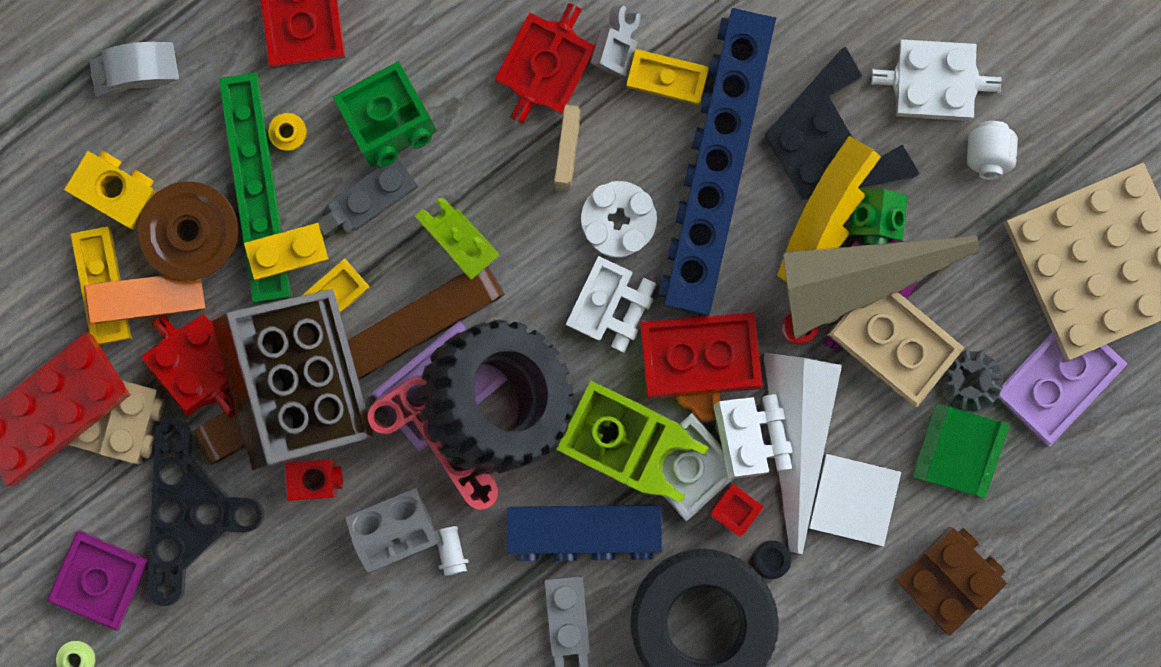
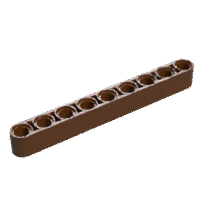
(380, 345)

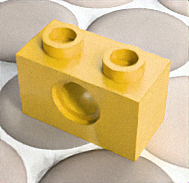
(91, 182)

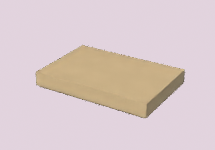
(897, 345)

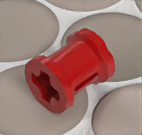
(787, 327)

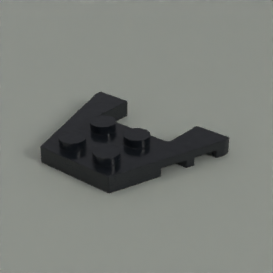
(814, 132)

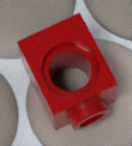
(296, 479)
(735, 509)

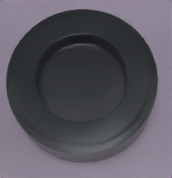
(771, 559)

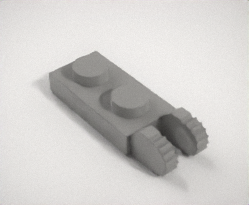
(567, 619)

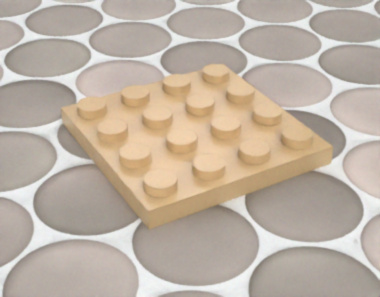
(1095, 260)

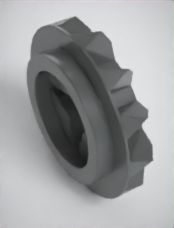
(971, 398)

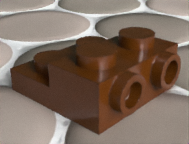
(952, 579)

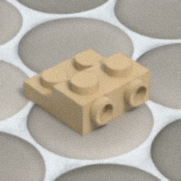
(127, 428)

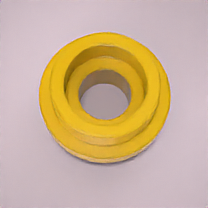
(292, 142)

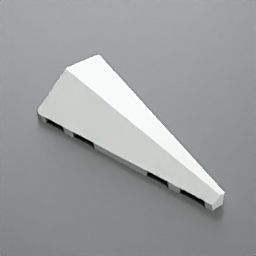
(807, 395)

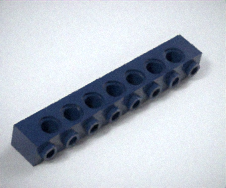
(756, 33)

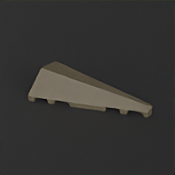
(838, 280)

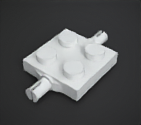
(936, 80)

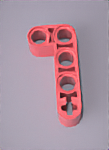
(409, 411)

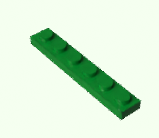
(253, 174)

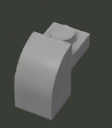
(133, 66)

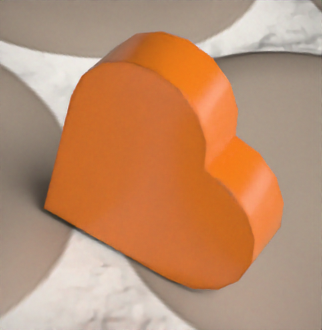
(701, 405)

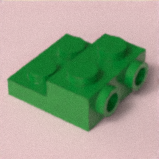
(385, 115)

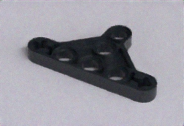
(188, 531)

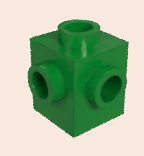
(879, 217)

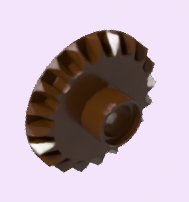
(174, 209)

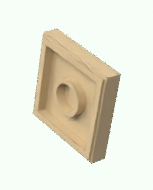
(567, 148)

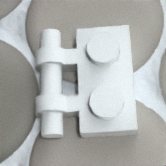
(600, 298)
(742, 436)

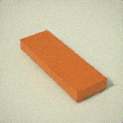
(142, 298)

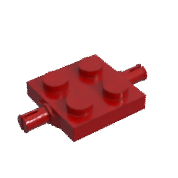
(545, 63)
(190, 365)

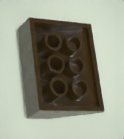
(292, 378)

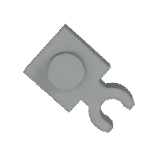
(614, 46)

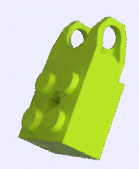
(640, 448)

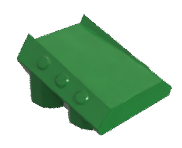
(960, 450)

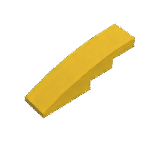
(833, 201)

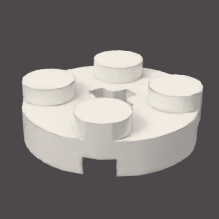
(606, 201)

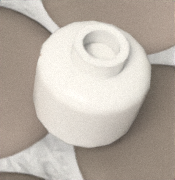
(992, 149)

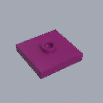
(97, 580)

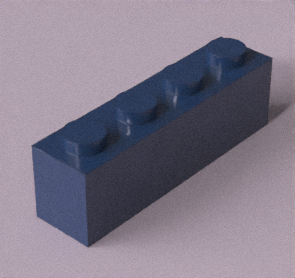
(584, 530)

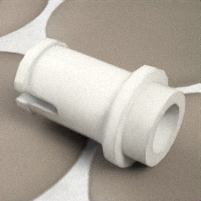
(450, 551)

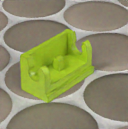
(458, 238)

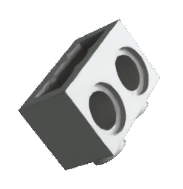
(391, 530)

